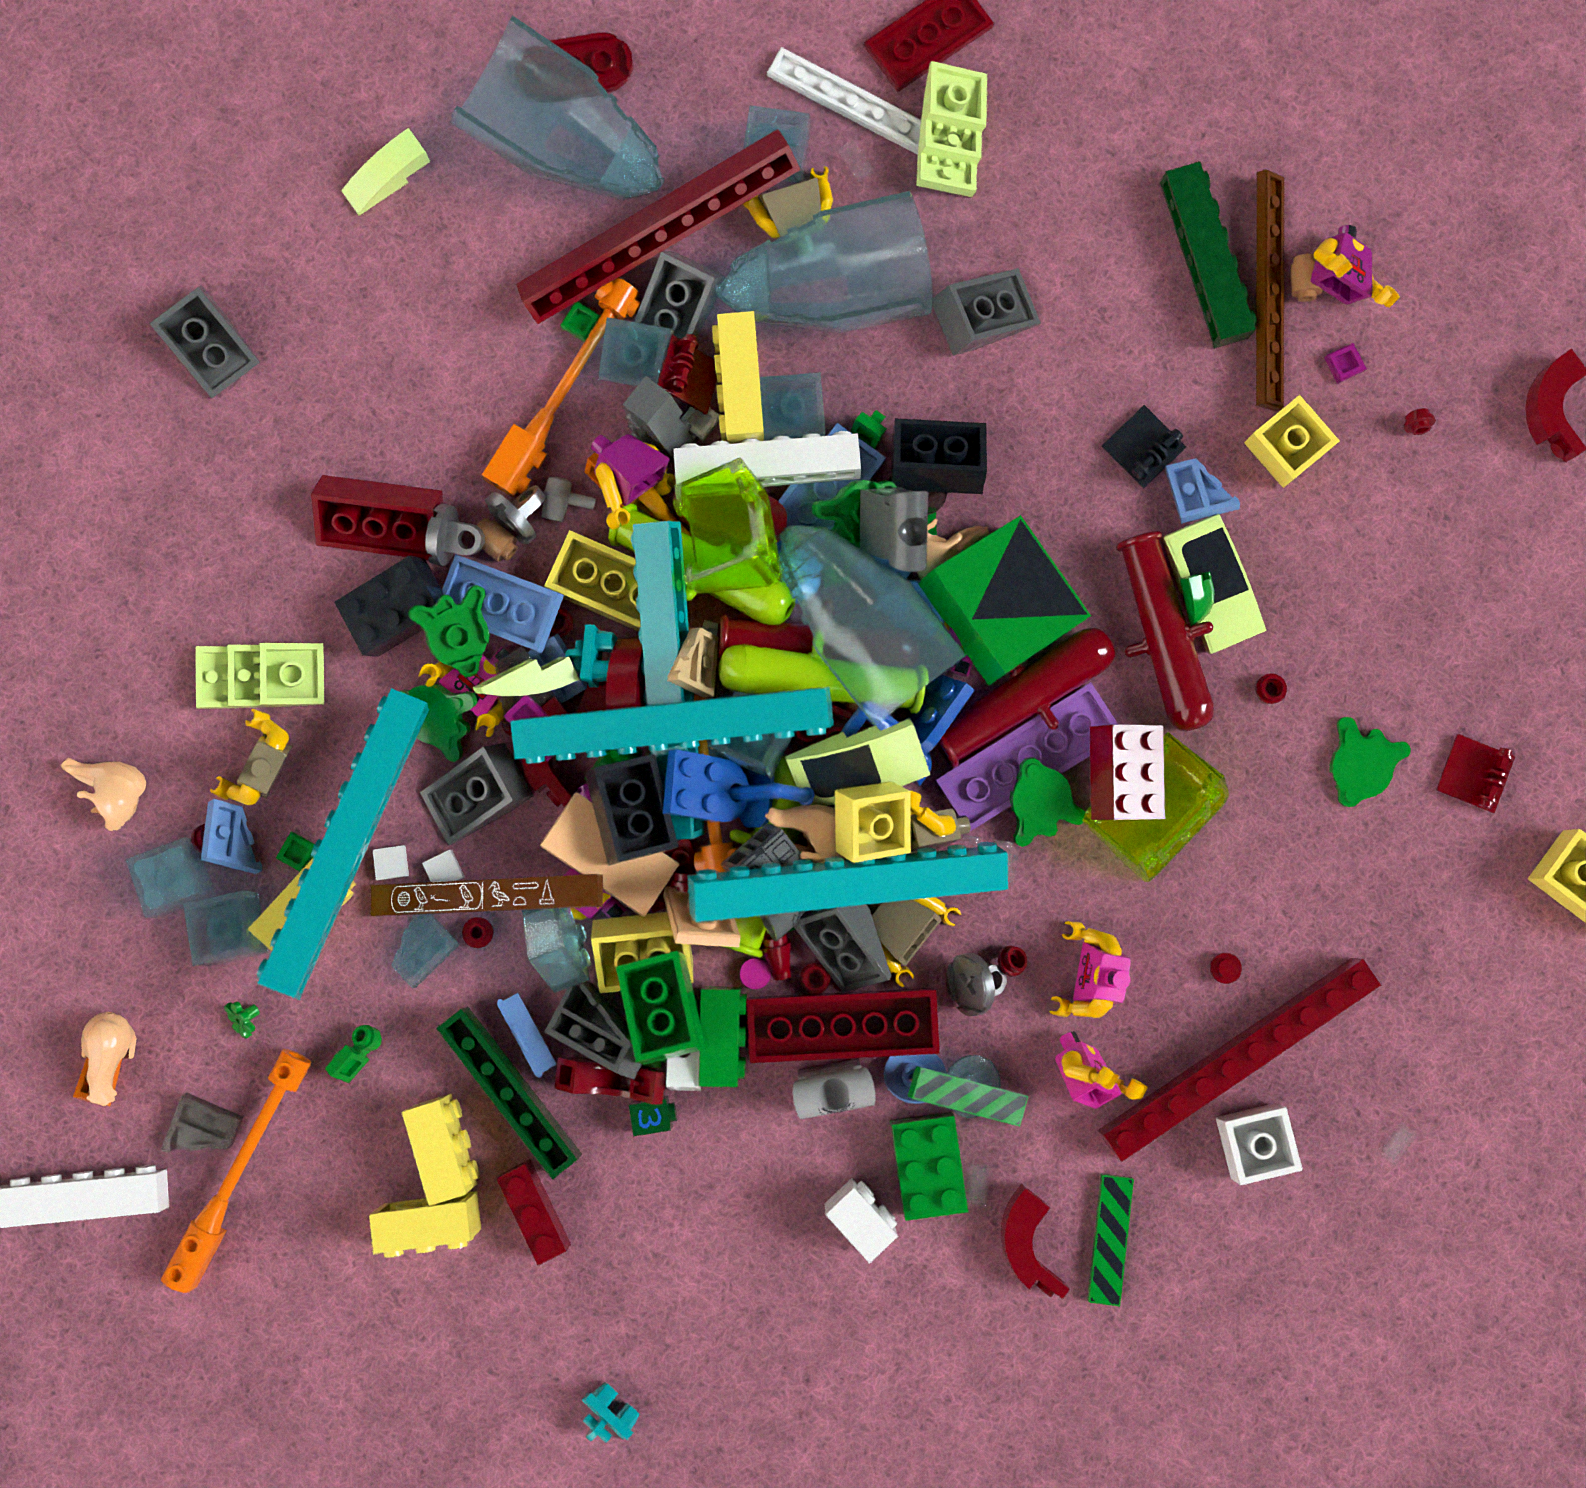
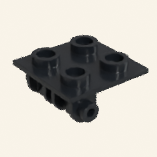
(1144, 446)

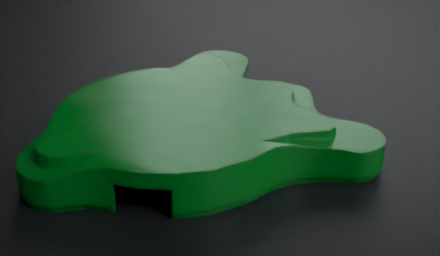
(845, 508)
(455, 631)
(444, 720)
(1363, 764)
(1040, 801)

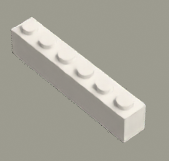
(779, 460)
(83, 1196)

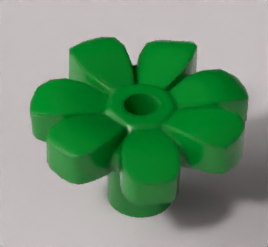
(242, 1018)

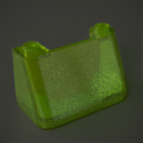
(728, 530)
(1192, 798)

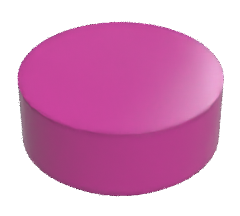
(755, 973)

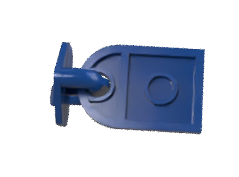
(940, 706)
(702, 790)

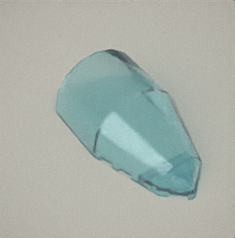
(557, 120)
(839, 270)
(865, 620)

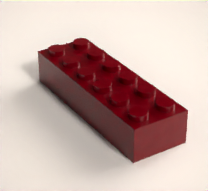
(843, 1025)

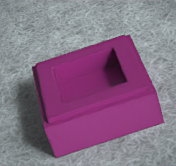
(1345, 363)

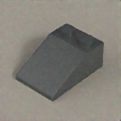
(679, 295)
(984, 310)
(205, 341)
(476, 792)
(845, 945)

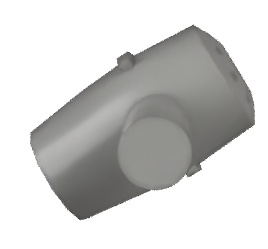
(558, 497)

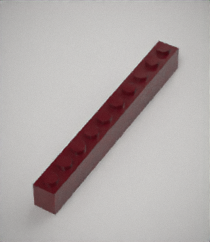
(658, 226)
(1238, 1058)

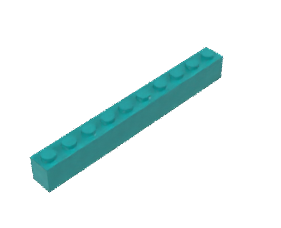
(663, 630)
(673, 723)
(343, 845)
(845, 883)

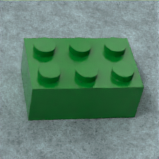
(660, 1007)
(723, 1036)
(929, 1166)

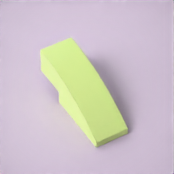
(385, 172)
(530, 678)

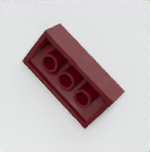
(373, 516)

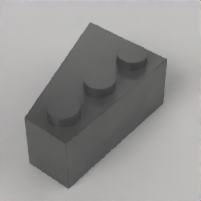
(655, 418)
(594, 1029)

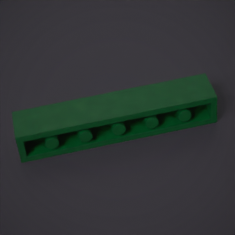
(1208, 254)
(509, 1092)

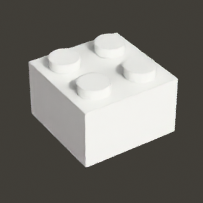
(1258, 1143)
(861, 1220)

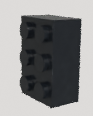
(939, 456)
(380, 607)
(630, 809)

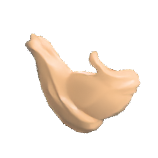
(941, 550)
(115, 787)
(815, 823)
(105, 1044)

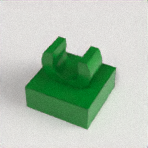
(869, 428)

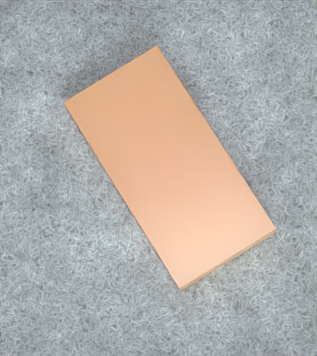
(578, 843)

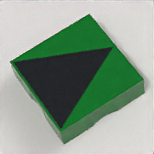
(1004, 599)

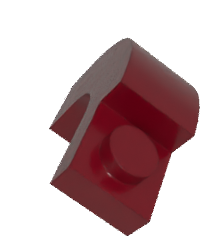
(1545, 406)
(624, 676)
(542, 774)
(590, 1077)
(1017, 1230)

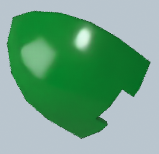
(1198, 596)

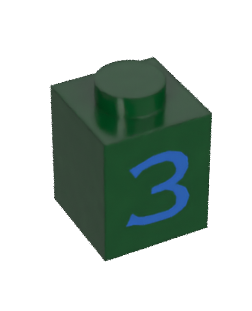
(652, 1118)

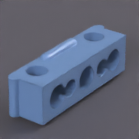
(526, 1034)

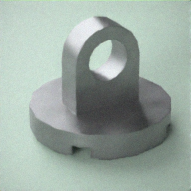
(514, 514)
(446, 533)
(972, 983)

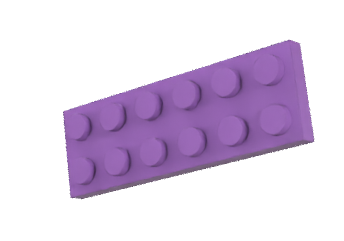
(984, 781)

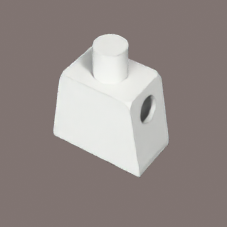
(683, 1073)

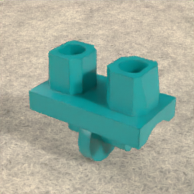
(588, 655)
(619, 1423)

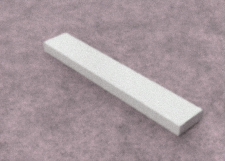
(846, 99)

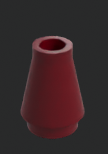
(777, 956)

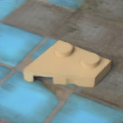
(696, 663)

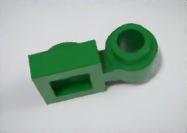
(351, 1060)

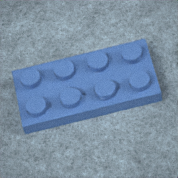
(800, 497)
(510, 606)

